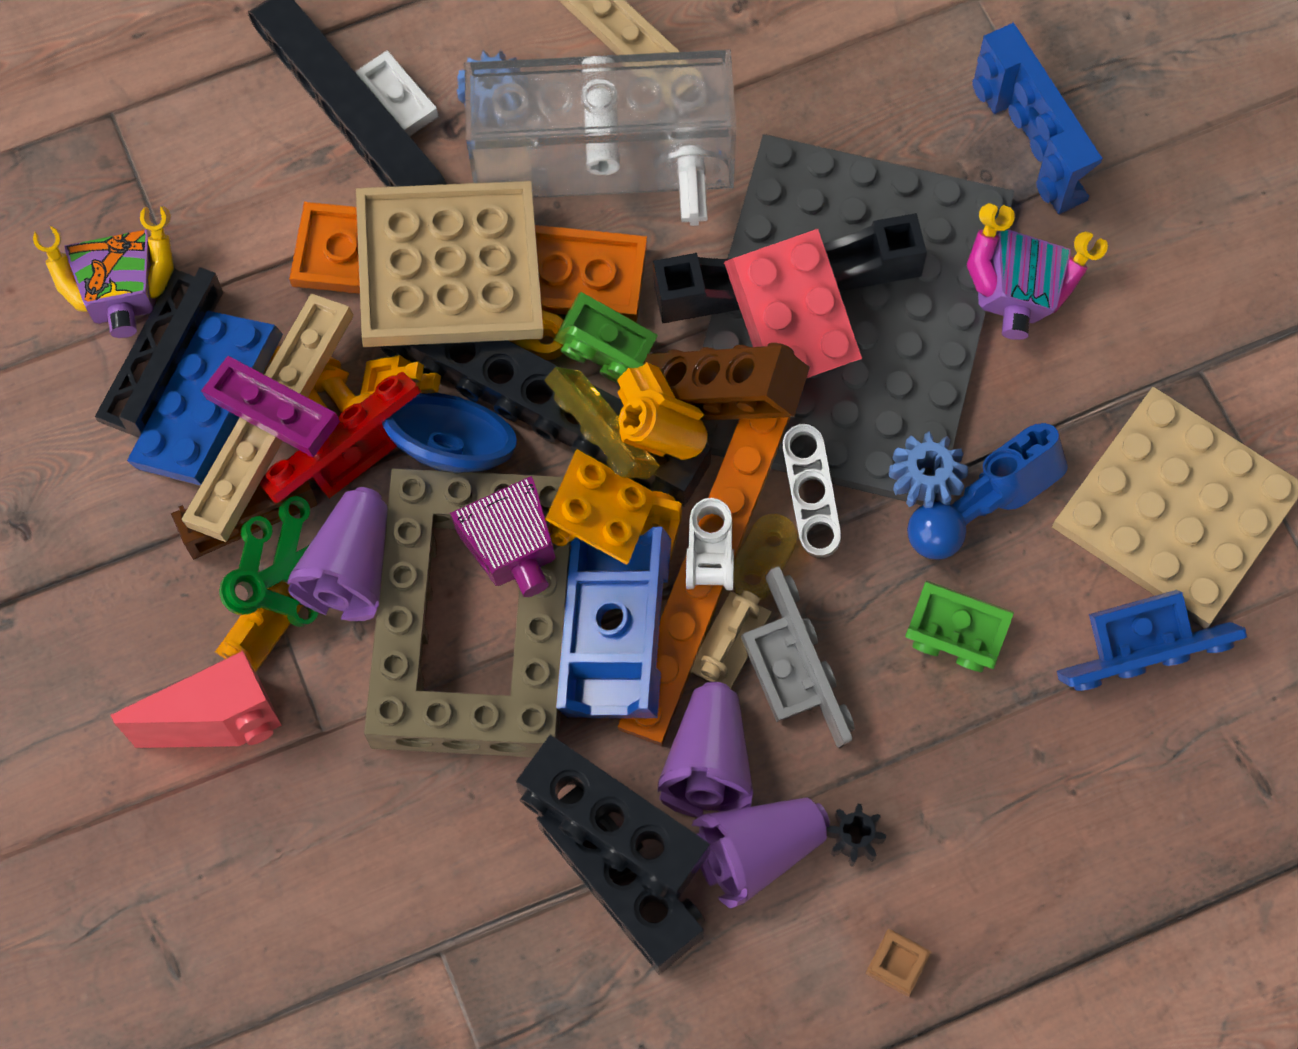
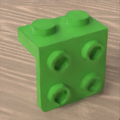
(603, 337)

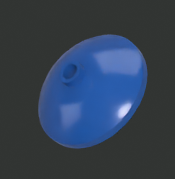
(451, 433)

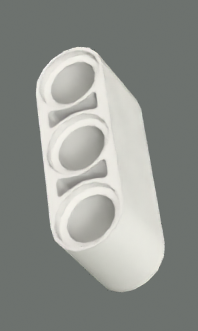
(807, 469)

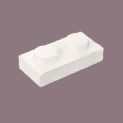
(398, 93)

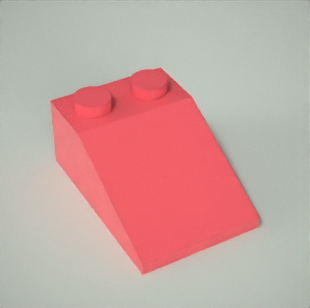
(209, 709)

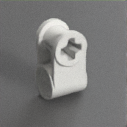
(710, 554)

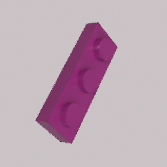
(270, 406)

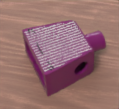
(508, 536)

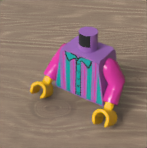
(1023, 274)

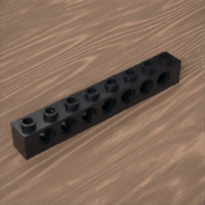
(548, 419)

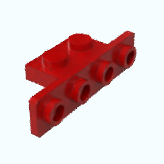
(350, 448)

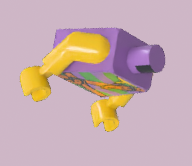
(114, 274)

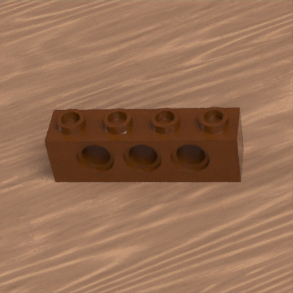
(735, 381)

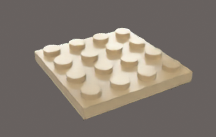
(448, 264)
(1179, 506)

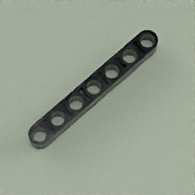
(342, 95)

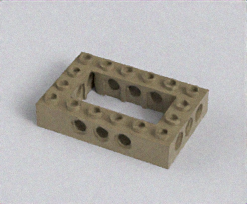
(446, 722)

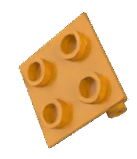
(599, 508)

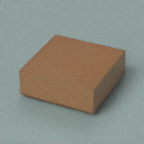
(898, 962)

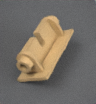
(723, 649)

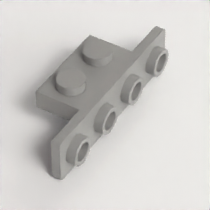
(790, 666)

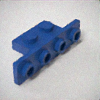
(1145, 635)

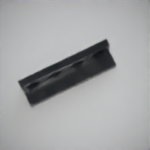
(163, 358)

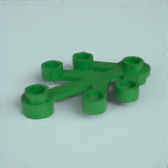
(284, 562)

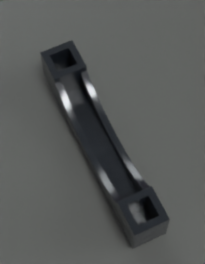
(876, 255)

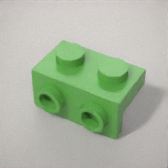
(958, 626)

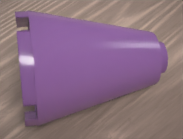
(345, 559)
(708, 756)
(758, 844)

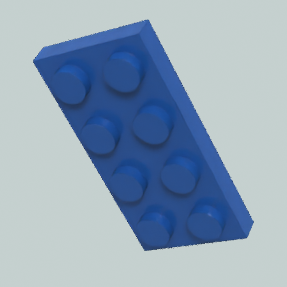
(186, 427)

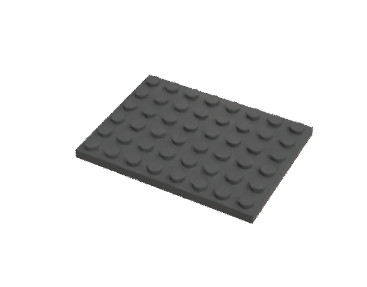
(910, 332)

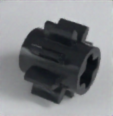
(867, 830)

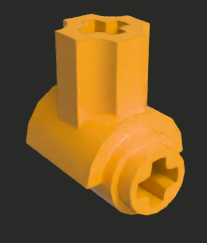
(655, 418)

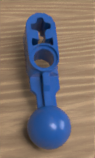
(1008, 481)

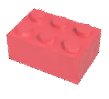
(794, 300)

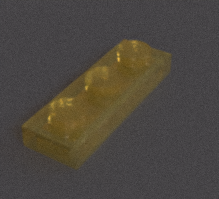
(599, 423)

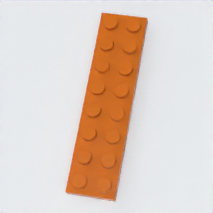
(569, 261)

